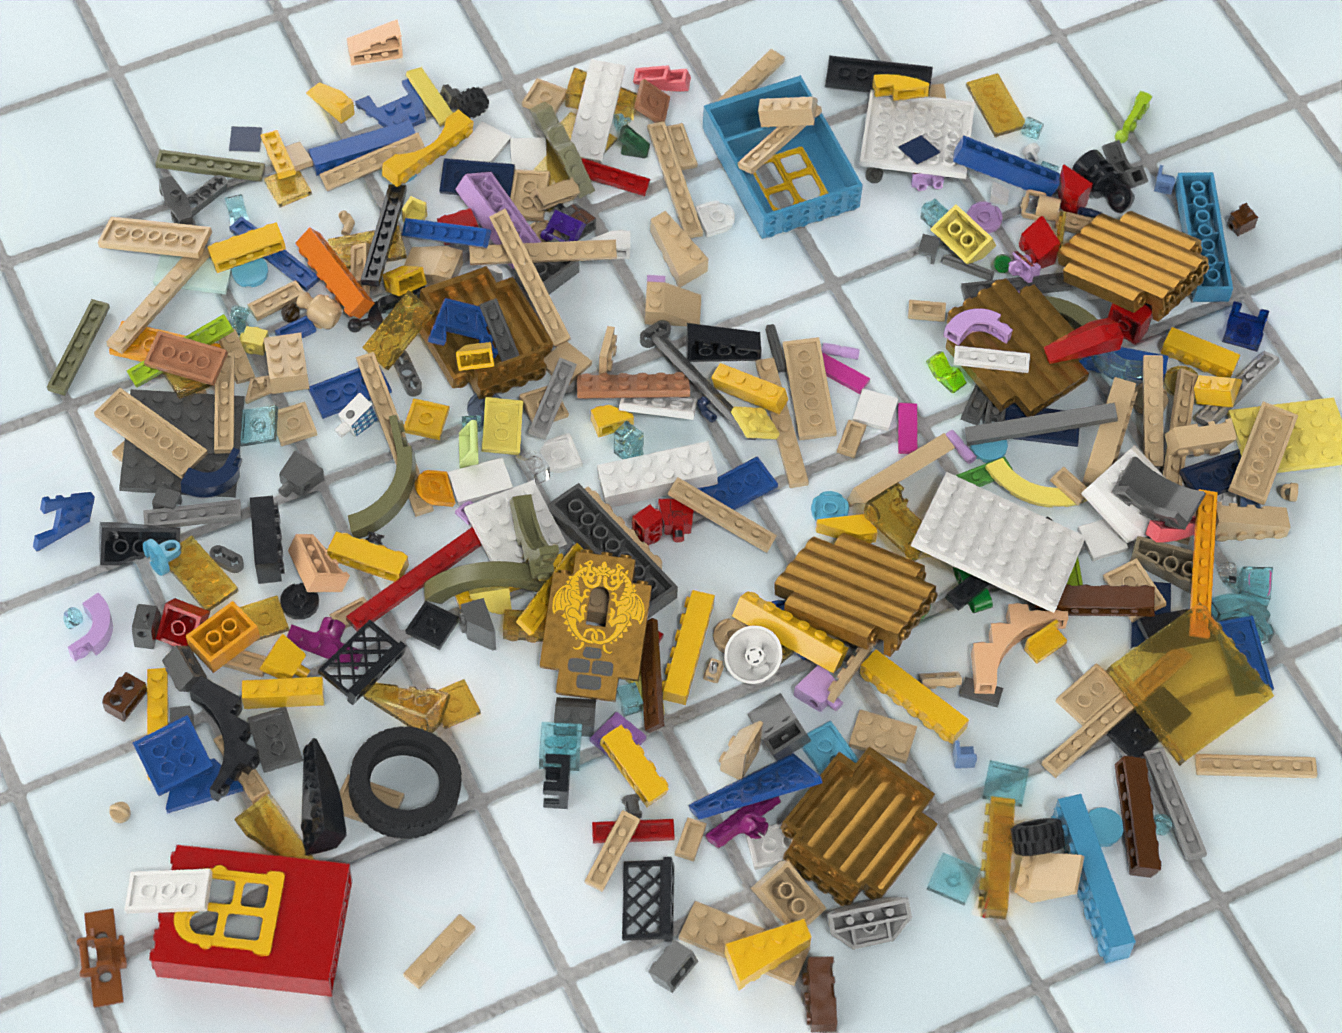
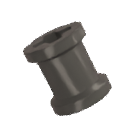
(632, 805)

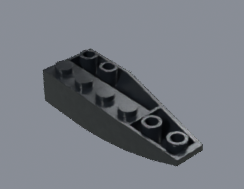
(321, 803)

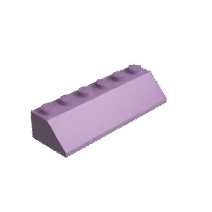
(487, 197)

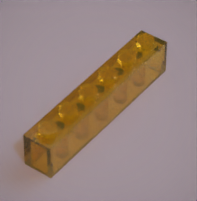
(997, 858)

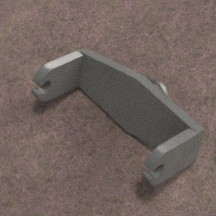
(176, 200)

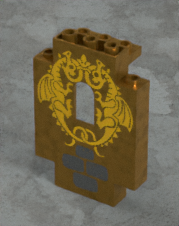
(589, 655)

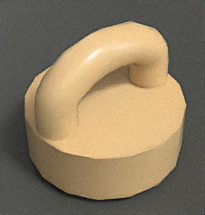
(1293, 492)
(120, 812)

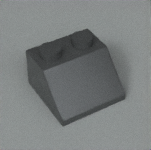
(477, 624)
(576, 712)

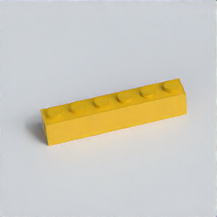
(791, 631)
(688, 647)
(913, 696)

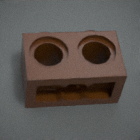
(128, 698)

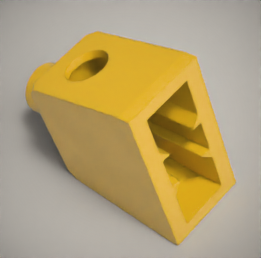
(398, 280)
(477, 356)
(285, 660)

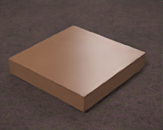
(652, 102)

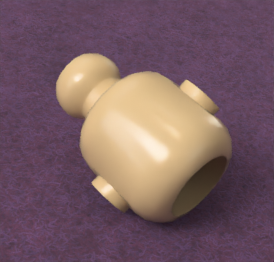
(320, 310)

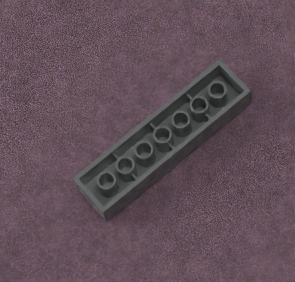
(597, 531)

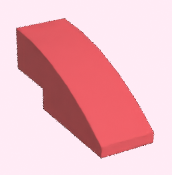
(664, 78)
(1160, 533)

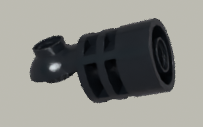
(1104, 180)

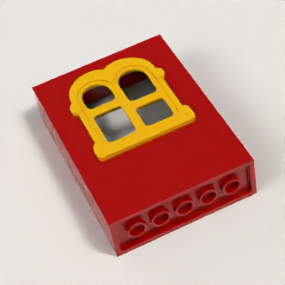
(298, 929)

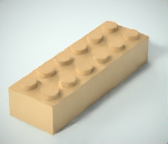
(1111, 435)

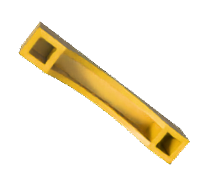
(403, 166)

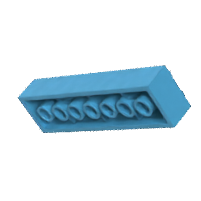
(1202, 219)
(1096, 883)

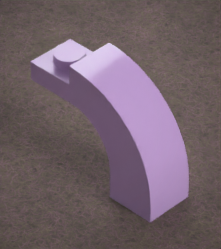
(977, 320)
(100, 632)

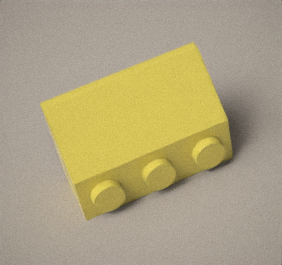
(963, 235)

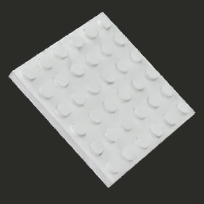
(899, 121)

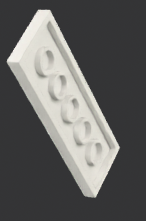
(597, 109)

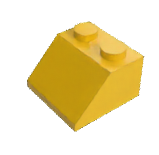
(1216, 390)

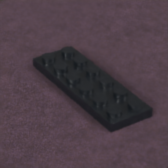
(859, 73)

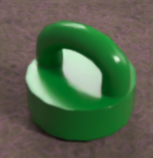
(1001, 263)

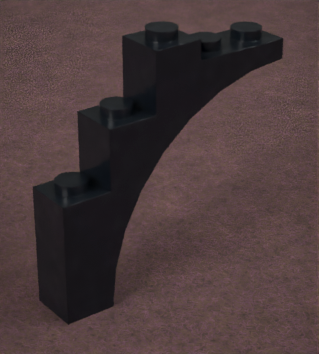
(225, 709)

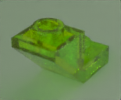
(948, 376)

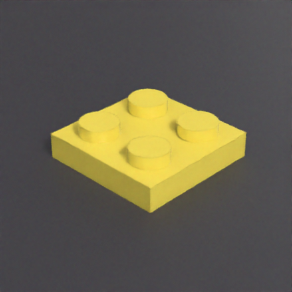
(755, 422)

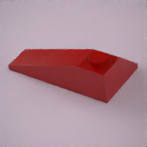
(1088, 340)

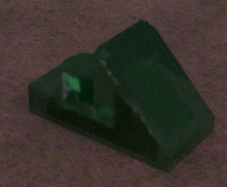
(633, 143)

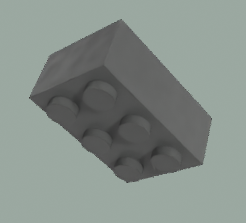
(553, 273)

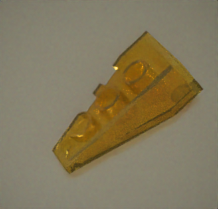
(410, 706)
(271, 828)

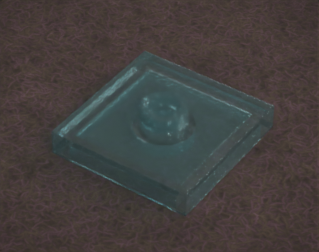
(259, 425)
(1005, 782)
(953, 878)

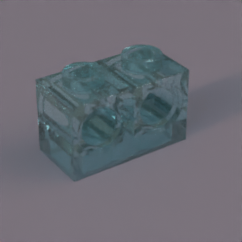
(628, 441)

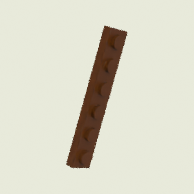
(652, 679)

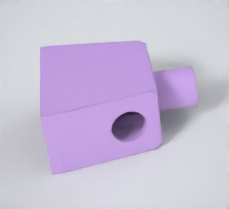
(814, 690)

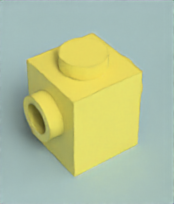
(253, 340)

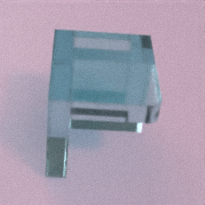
(235, 208)
(630, 699)

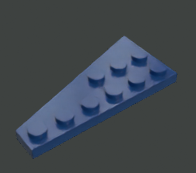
(769, 782)

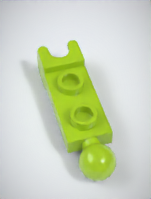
(1139, 109)

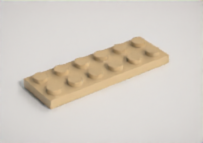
(155, 237)
(809, 389)
(150, 432)
(1263, 453)
(713, 929)

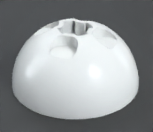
(745, 649)

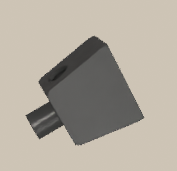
(299, 475)

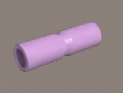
(837, 350)
(962, 449)

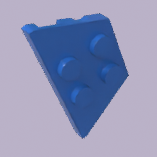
(197, 790)

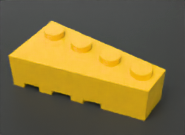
(765, 951)

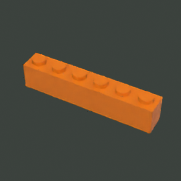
(334, 273)

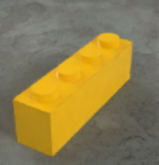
(246, 247)
(1200, 353)
(750, 388)
(368, 556)
(283, 692)
(634, 765)

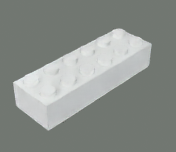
(655, 473)

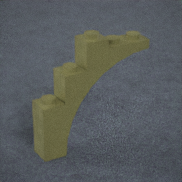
(563, 147)
(530, 537)

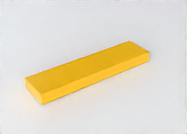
(278, 154)

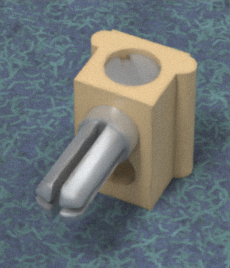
(714, 670)

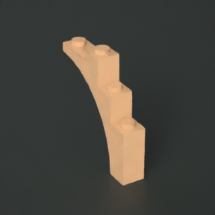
(1002, 637)

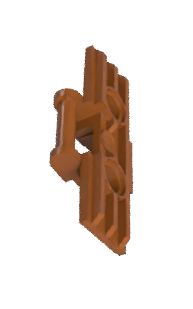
(109, 957)

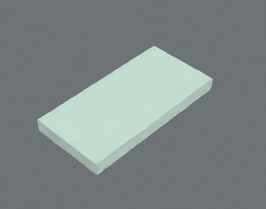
(204, 280)

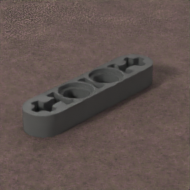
(202, 201)

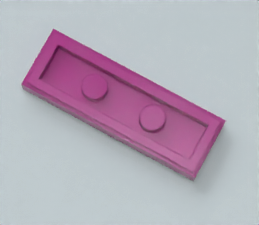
(844, 374)
(907, 428)

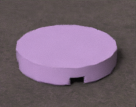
(986, 216)

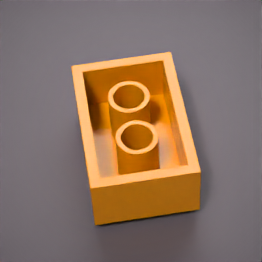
(223, 636)

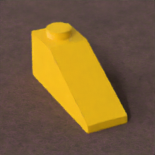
(333, 101)
(852, 525)

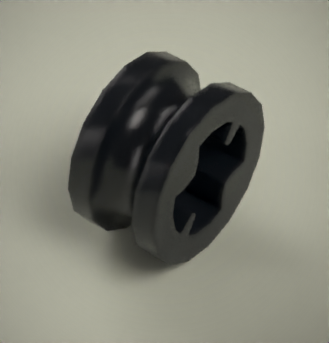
(375, 538)

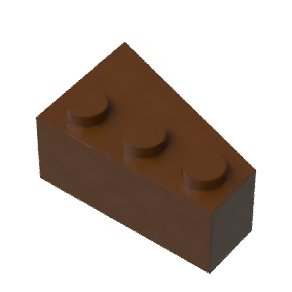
(820, 994)

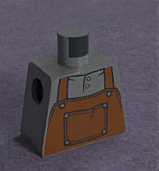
(580, 214)
(146, 620)

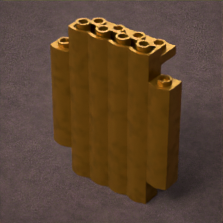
(1134, 262)
(524, 325)
(1033, 327)
(856, 591)
(858, 827)

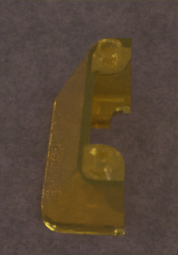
(895, 520)

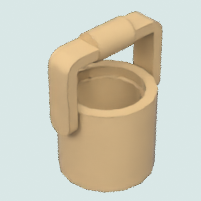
(1046, 206)

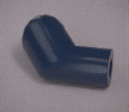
(1088, 212)
(706, 413)

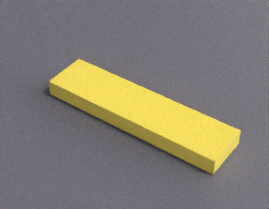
(429, 94)

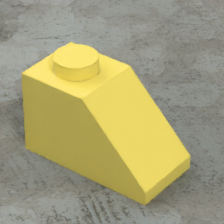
(496, 598)

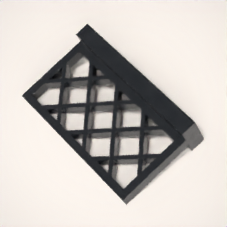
(377, 668)
(666, 903)

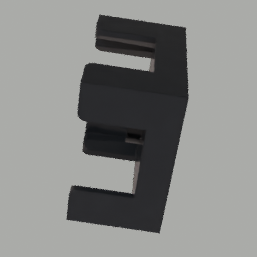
(562, 778)

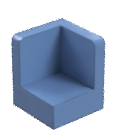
(1164, 183)
(963, 756)

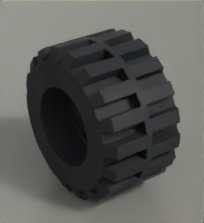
(1037, 837)

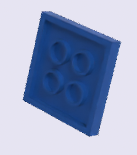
(173, 755)

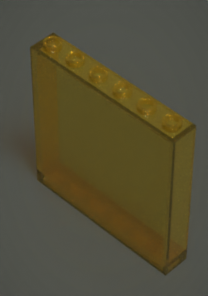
(1190, 683)

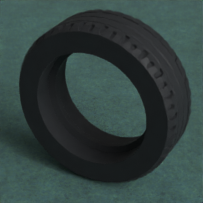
(405, 742)

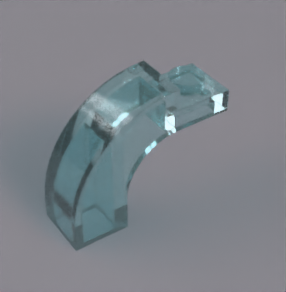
(1115, 366)
(1237, 606)

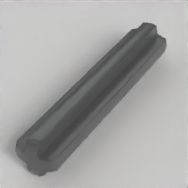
(970, 268)
(775, 348)

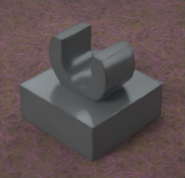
(449, 95)

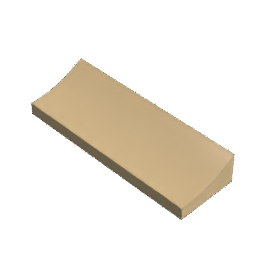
(900, 470)

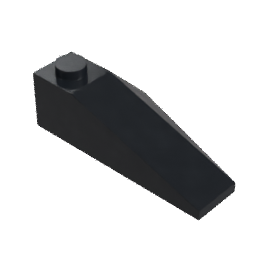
(124, 541)

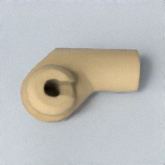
(347, 221)

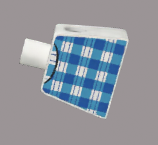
(356, 417)

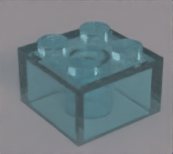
(560, 739)

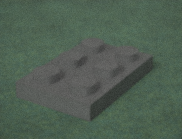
(275, 739)

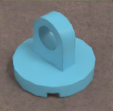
(160, 556)

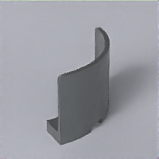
(1157, 495)

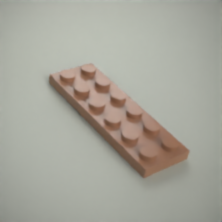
(632, 386)

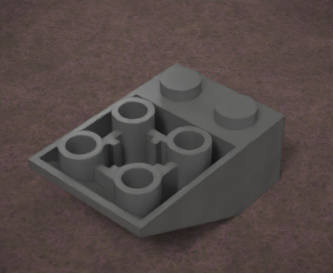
(781, 728)

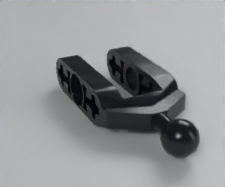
(374, 317)

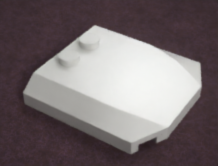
(1123, 518)

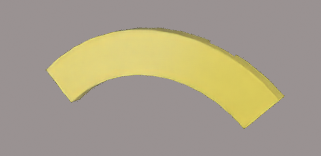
(1026, 490)

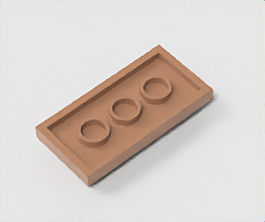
(186, 358)

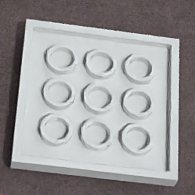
(495, 527)

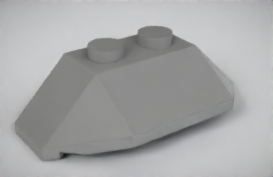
(870, 921)

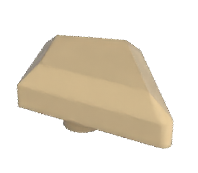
(258, 388)

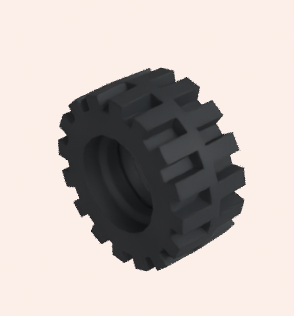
(472, 102)

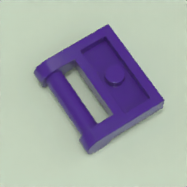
(563, 224)

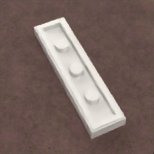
(991, 359)

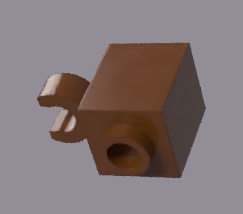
(1242, 220)

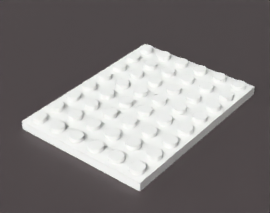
(999, 542)

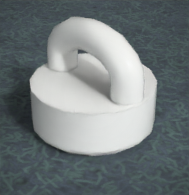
(1031, 151)

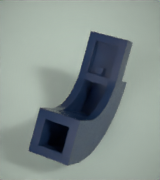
(213, 483)

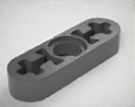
(405, 380)

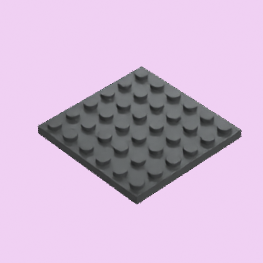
(192, 416)

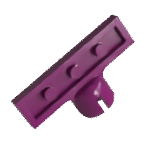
(324, 641)
(746, 820)

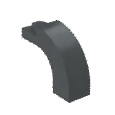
(1129, 175)

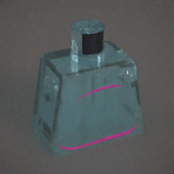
(1254, 583)

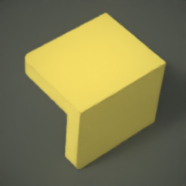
(414, 209)

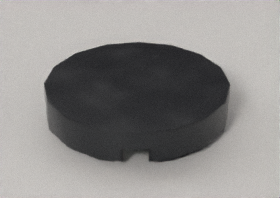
(298, 602)

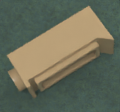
(554, 194)

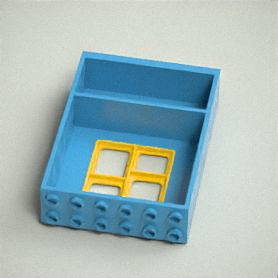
(736, 129)

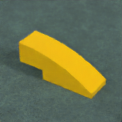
(899, 86)

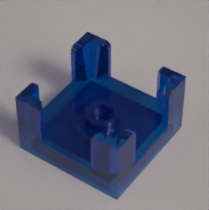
(1245, 329)

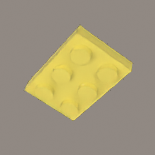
(502, 426)

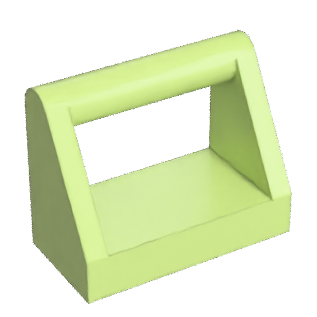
(468, 445)

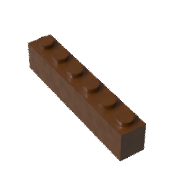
(1107, 600)
(1137, 817)

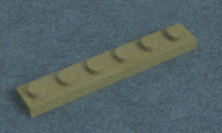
(210, 165)
(78, 347)

